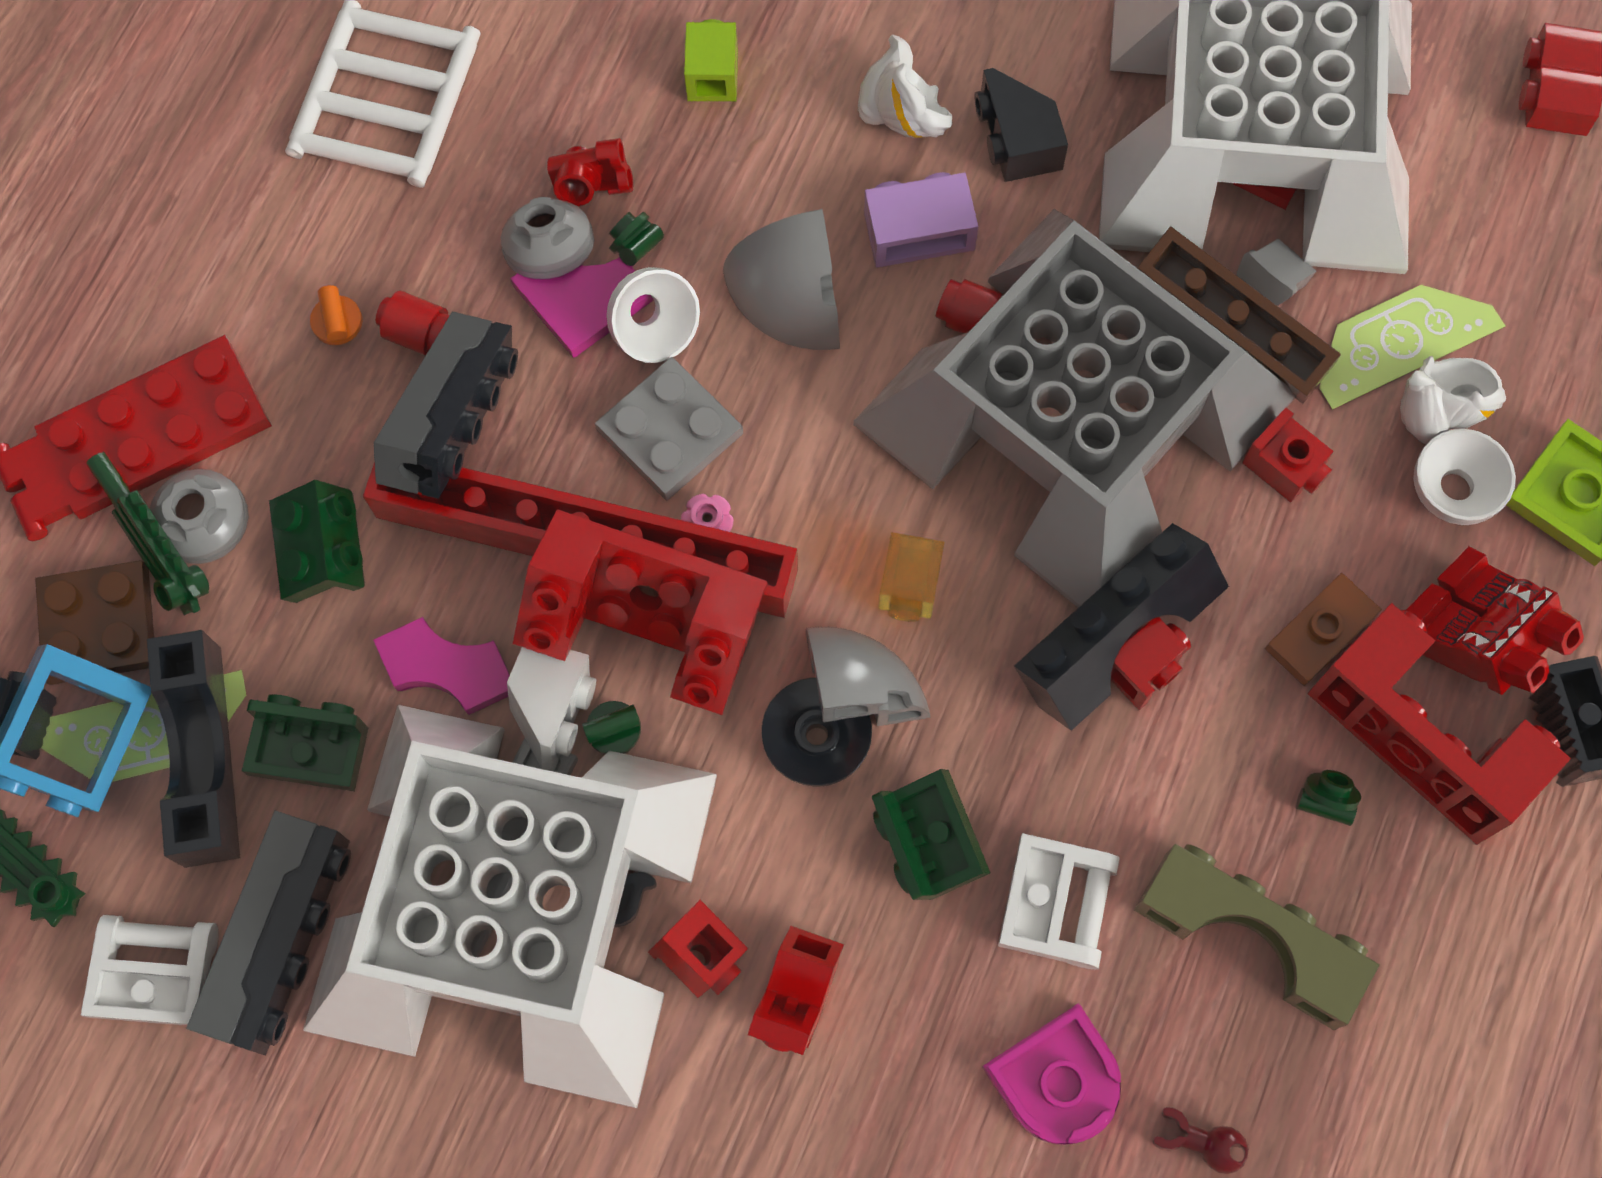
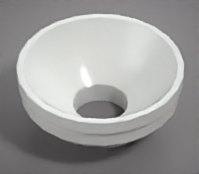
(670, 325)
(1475, 459)

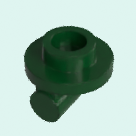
(634, 237)
(613, 727)
(1330, 796)

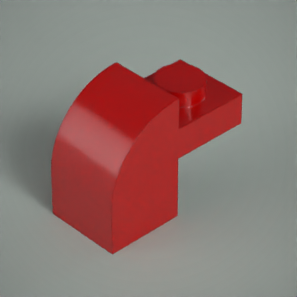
(796, 991)

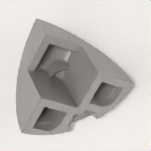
(785, 281)
(862, 678)

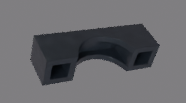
(1075, 662)
(200, 796)

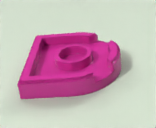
(1059, 1080)

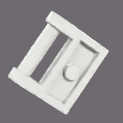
(1040, 896)
(147, 989)

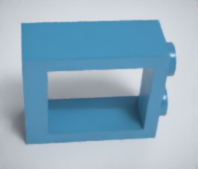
(88, 676)

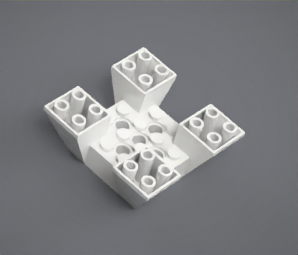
(1266, 101)
(414, 939)

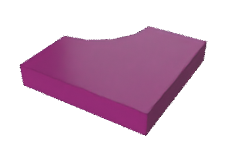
(577, 302)

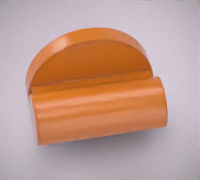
(335, 317)

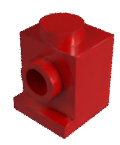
(1274, 465)
(1149, 660)
(708, 935)

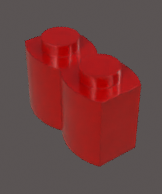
(1563, 79)

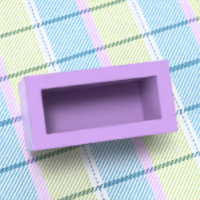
(920, 219)

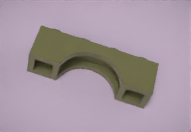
(1320, 972)

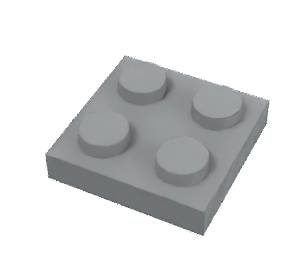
(669, 428)

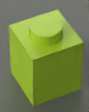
(711, 61)

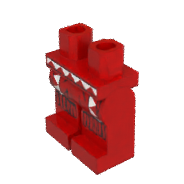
(1494, 624)

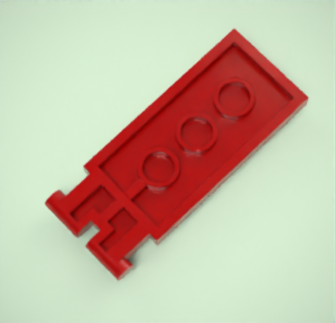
(144, 428)

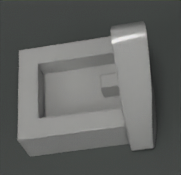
(1275, 271)

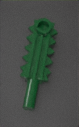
(175, 581)
(33, 878)

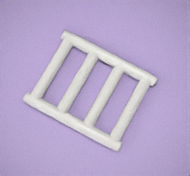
(337, 57)

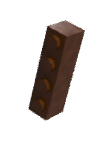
(1240, 313)

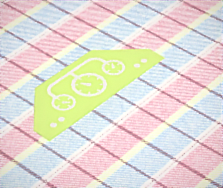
(1400, 336)
(82, 734)

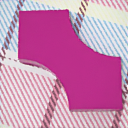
(423, 659)

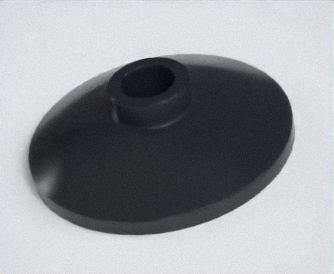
(784, 738)

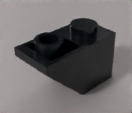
(1023, 127)

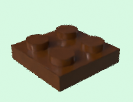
(98, 615)

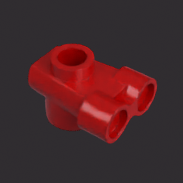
(590, 170)

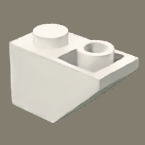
(546, 700)

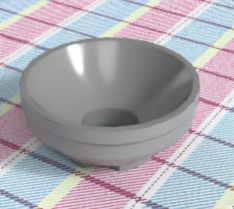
(548, 249)
(215, 528)

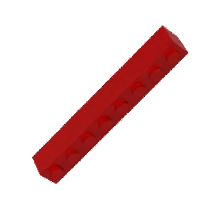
(518, 513)

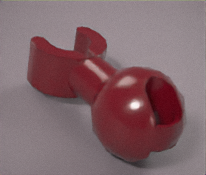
(1212, 1144)

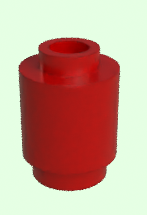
(965, 304)
(410, 321)

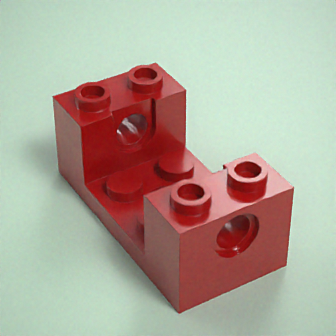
(595, 576)
(1471, 794)

